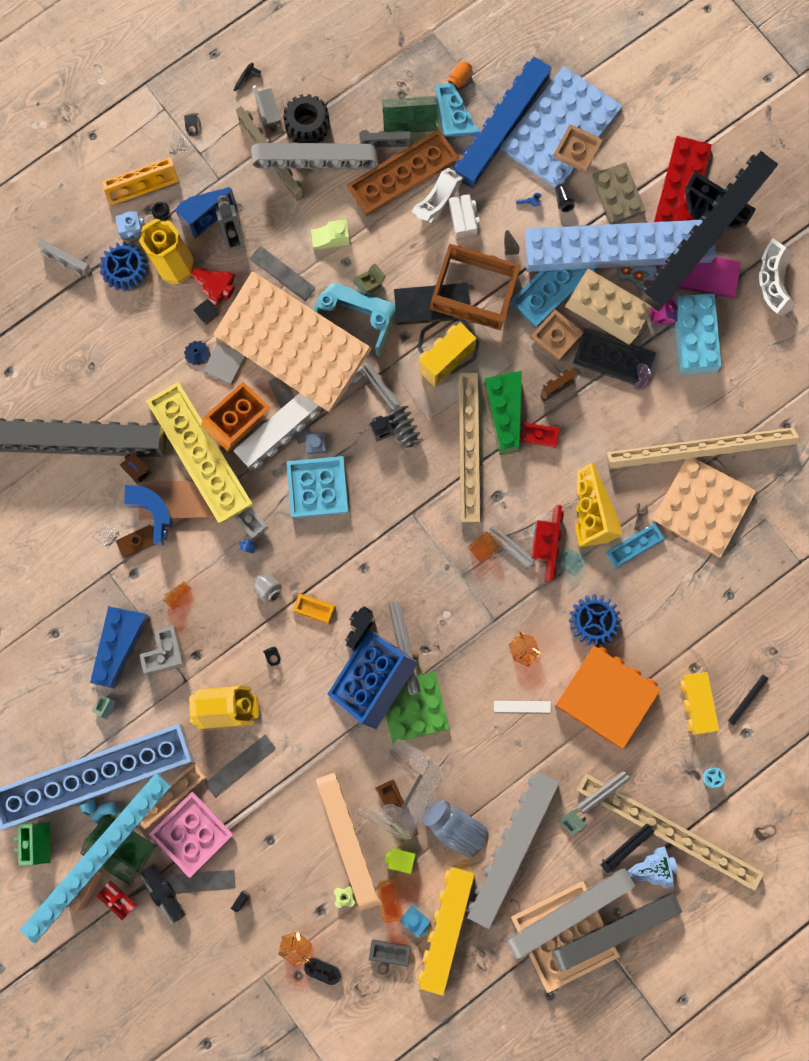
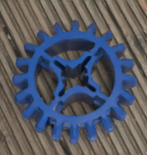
(117, 278)
(608, 610)

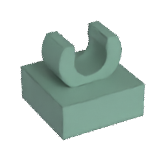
(572, 822)

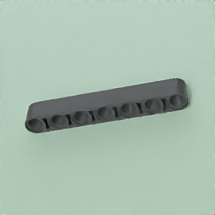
(616, 931)

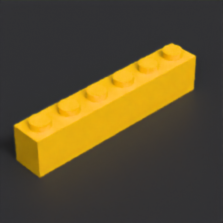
(446, 930)

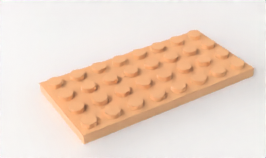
(292, 341)

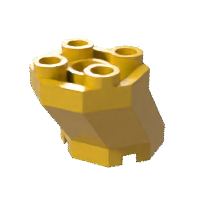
(167, 251)
(223, 707)

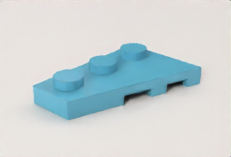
(453, 115)

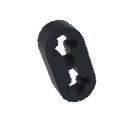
(320, 975)

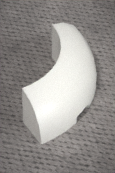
(773, 277)

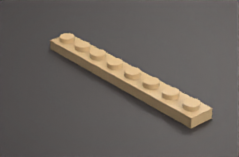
(469, 448)

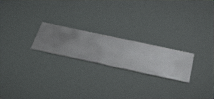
(282, 272)
(284, 395)
(240, 765)
(202, 881)

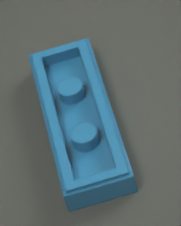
(635, 545)

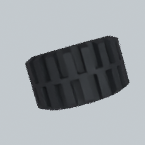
(306, 106)

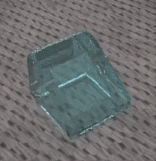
(570, 561)

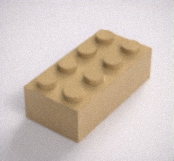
(608, 306)

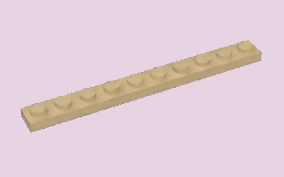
(702, 448)
(675, 834)

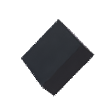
(206, 311)
(240, 901)

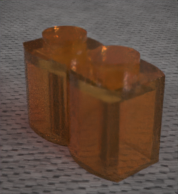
(390, 906)

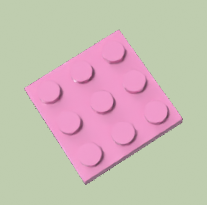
(191, 834)

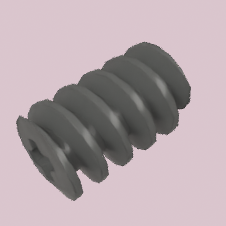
(403, 427)

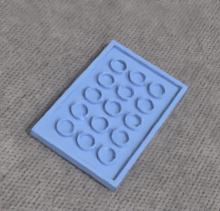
(539, 132)

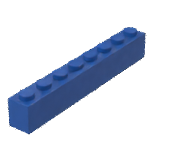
(503, 121)

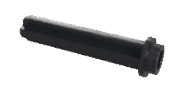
(627, 848)

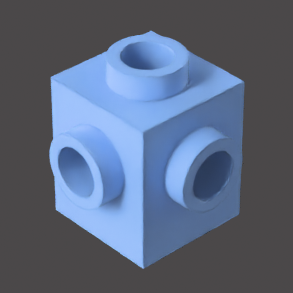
(129, 225)

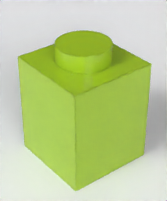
(400, 860)

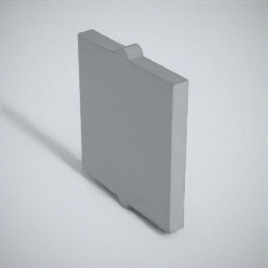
(224, 363)

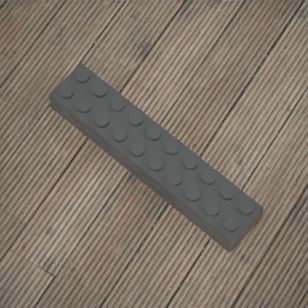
(82, 438)

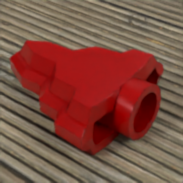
(215, 284)

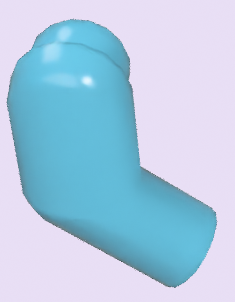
(105, 809)

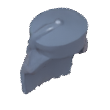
(455, 828)

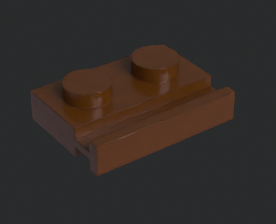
(552, 387)

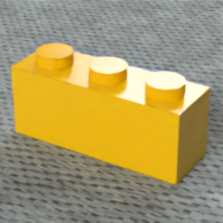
(699, 703)

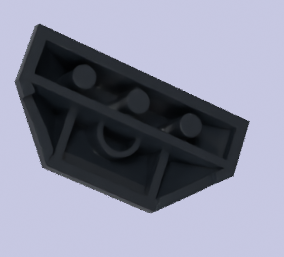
(703, 192)

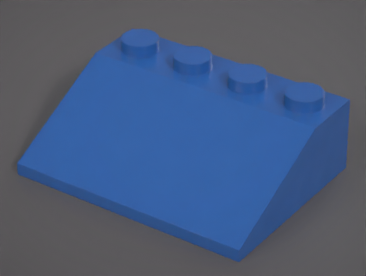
(372, 679)

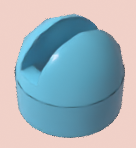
(88, 807)

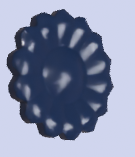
(196, 353)

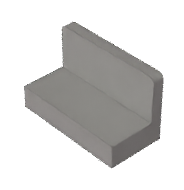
(267, 107)

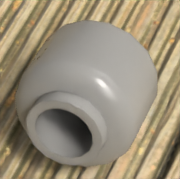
(267, 588)

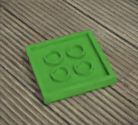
(419, 713)

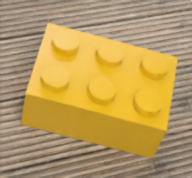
(446, 354)

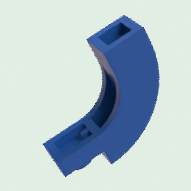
(145, 498)

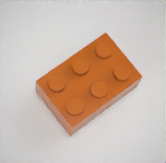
(235, 416)

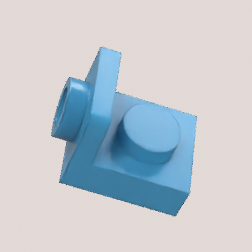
(415, 921)

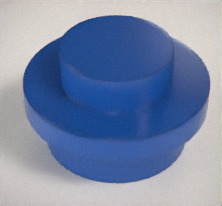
(248, 545)

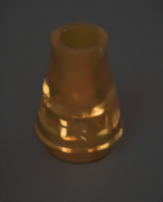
(176, 596)

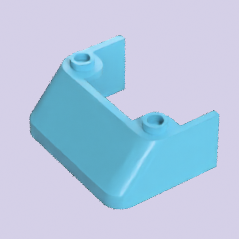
(380, 310)

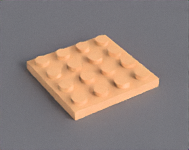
(704, 506)
(542, 956)

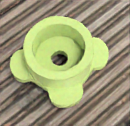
(339, 897)

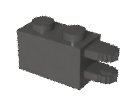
(229, 224)

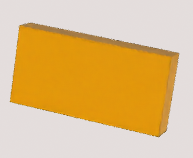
(314, 609)

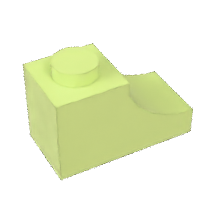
(332, 235)

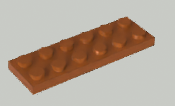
(402, 172)

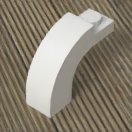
(439, 197)

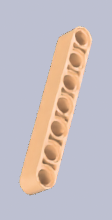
(347, 842)

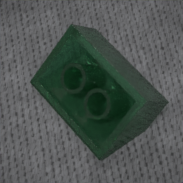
(410, 114)
(129, 857)

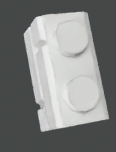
(463, 216)

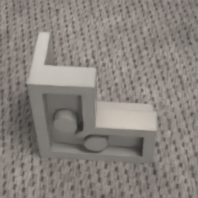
(168, 654)

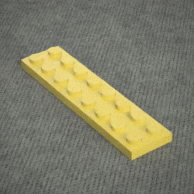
(199, 453)

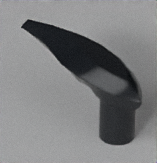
(250, 69)

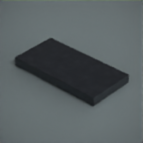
(414, 303)
(611, 356)

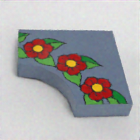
(637, 275)

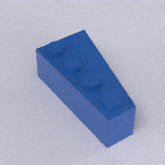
(116, 644)

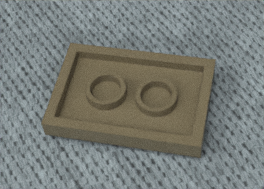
(618, 193)

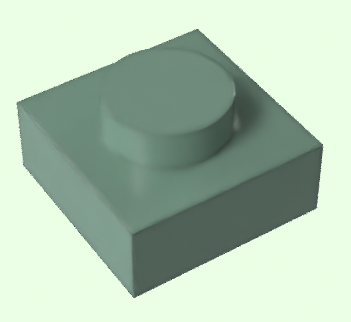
(104, 706)

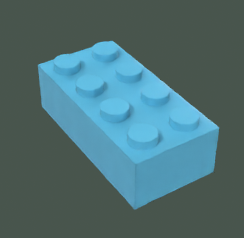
(697, 334)

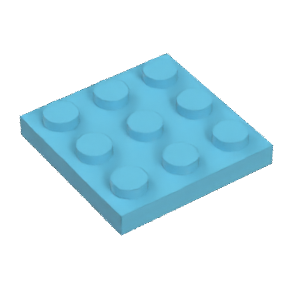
(317, 487)

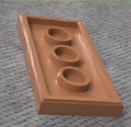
(180, 497)

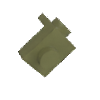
(370, 280)

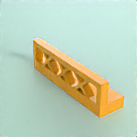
(140, 181)

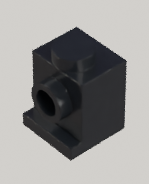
(381, 428)

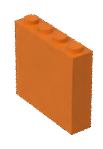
(608, 696)

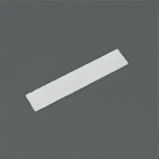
(522, 706)

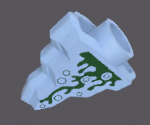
(656, 869)

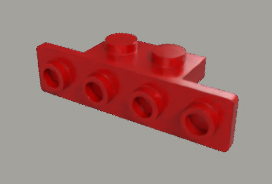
(546, 540)

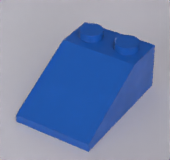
(199, 211)

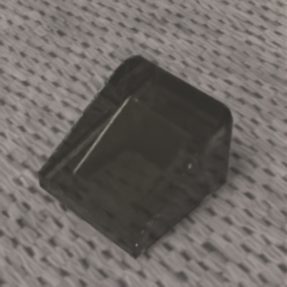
(510, 245)

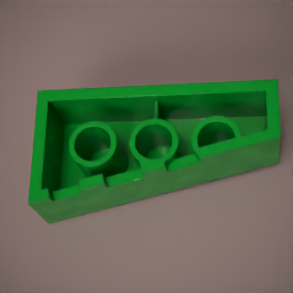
(504, 404)

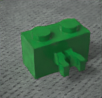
(33, 843)

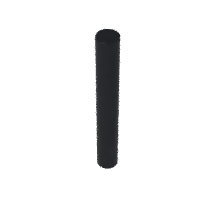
(748, 699)

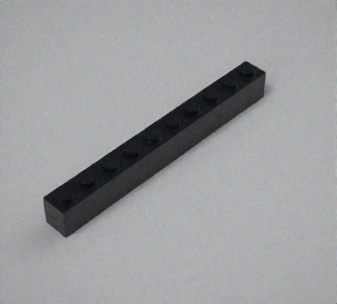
(709, 231)

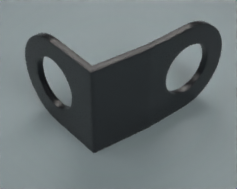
(191, 120)
(269, 652)

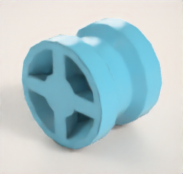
(717, 779)

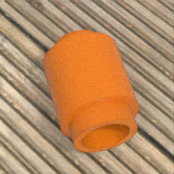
(460, 74)

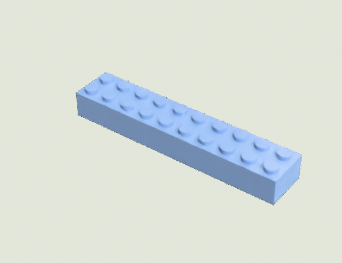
(606, 245)
(94, 776)

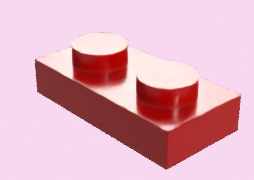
(539, 435)

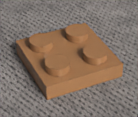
(577, 148)
(556, 335)

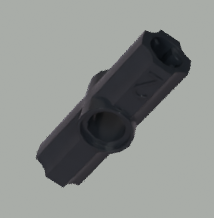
(162, 894)

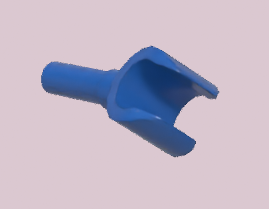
(532, 201)

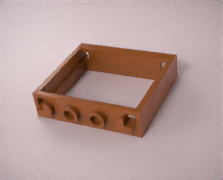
(470, 312)

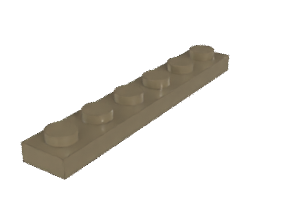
(256, 134)

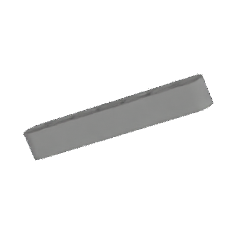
(314, 155)
(570, 913)

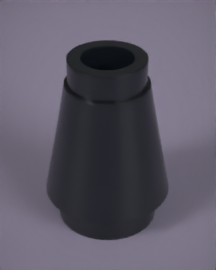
(564, 198)

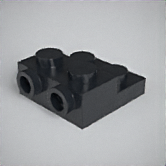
(359, 622)

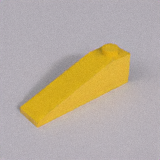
(596, 514)

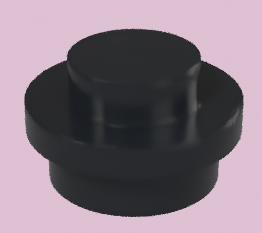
(160, 210)

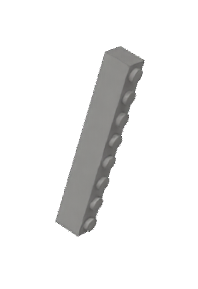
(512, 850)

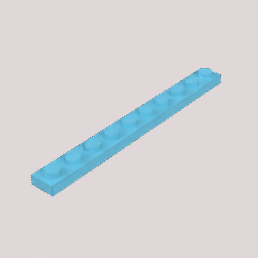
(95, 858)

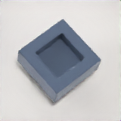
(315, 443)

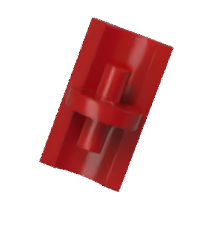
(116, 900)

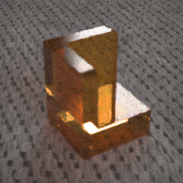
(483, 546)
(524, 649)
(295, 948)

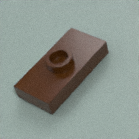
(136, 541)

